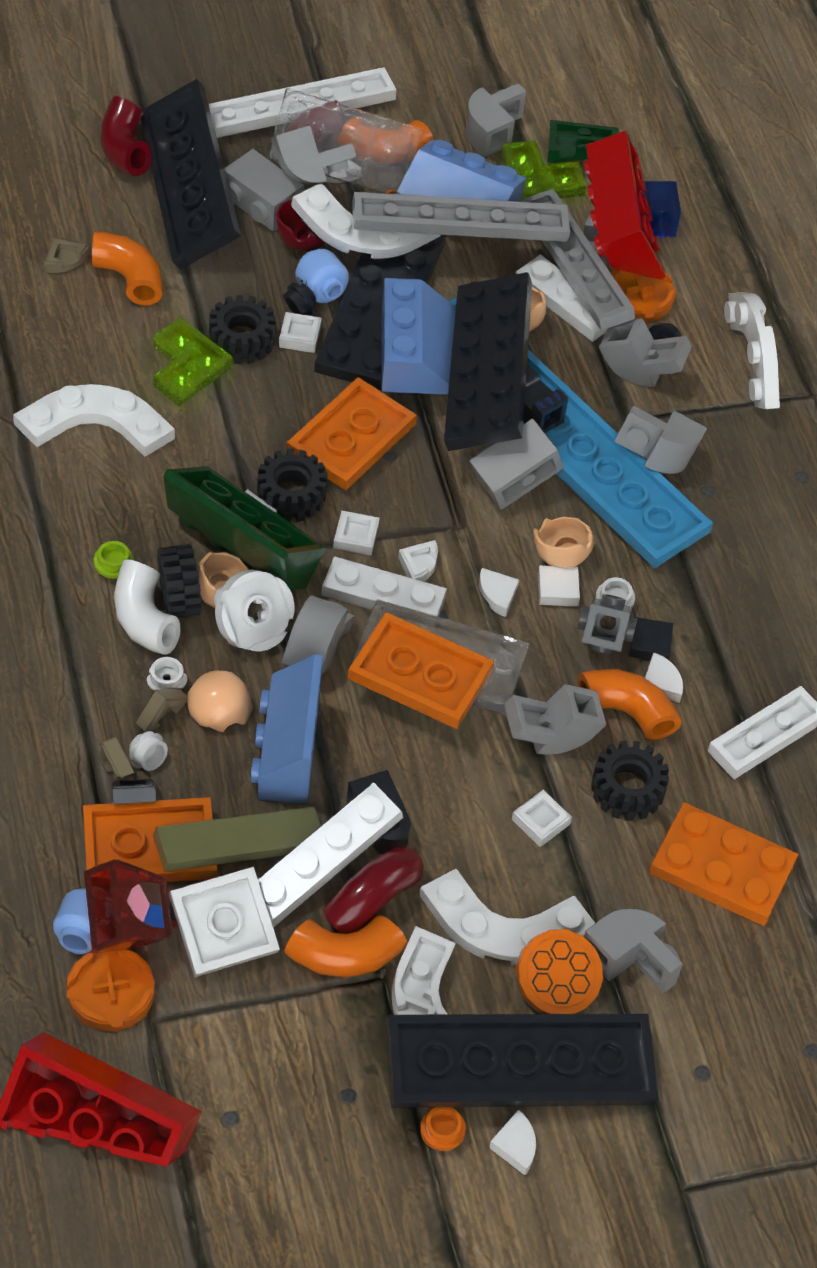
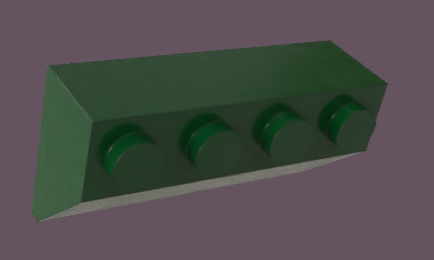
(242, 525)

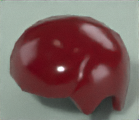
(294, 230)

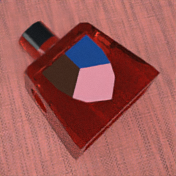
(127, 907)

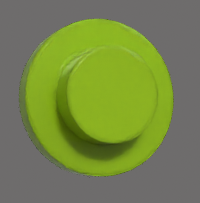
(110, 558)

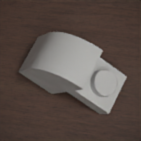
(493, 118)
(300, 158)
(639, 357)
(663, 444)
(317, 631)
(560, 723)
(632, 938)

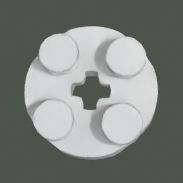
(233, 604)

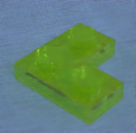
(527, 161)
(194, 364)

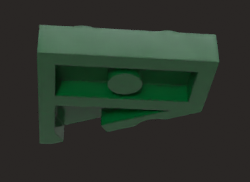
(569, 139)

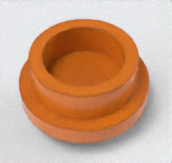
(443, 1128)

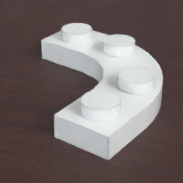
(336, 227)
(746, 314)
(98, 405)
(489, 933)
(419, 974)

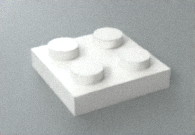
(224, 921)

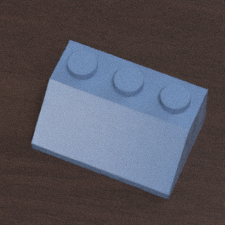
(447, 172)
(416, 337)
(288, 733)

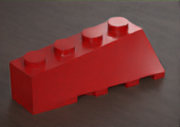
(621, 207)
(93, 1104)

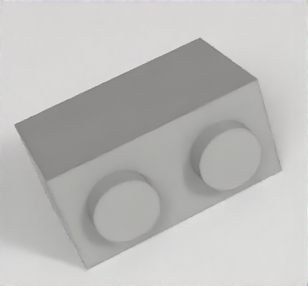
(260, 187)
(516, 466)

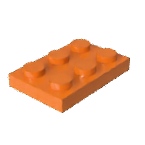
(353, 432)
(421, 670)
(128, 829)
(723, 863)

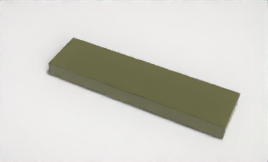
(234, 838)

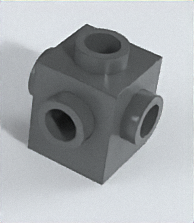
(602, 638)

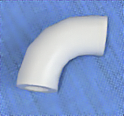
(138, 612)

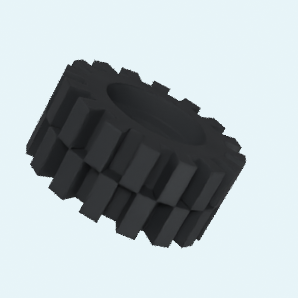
(243, 314)
(292, 468)
(179, 581)
(622, 798)

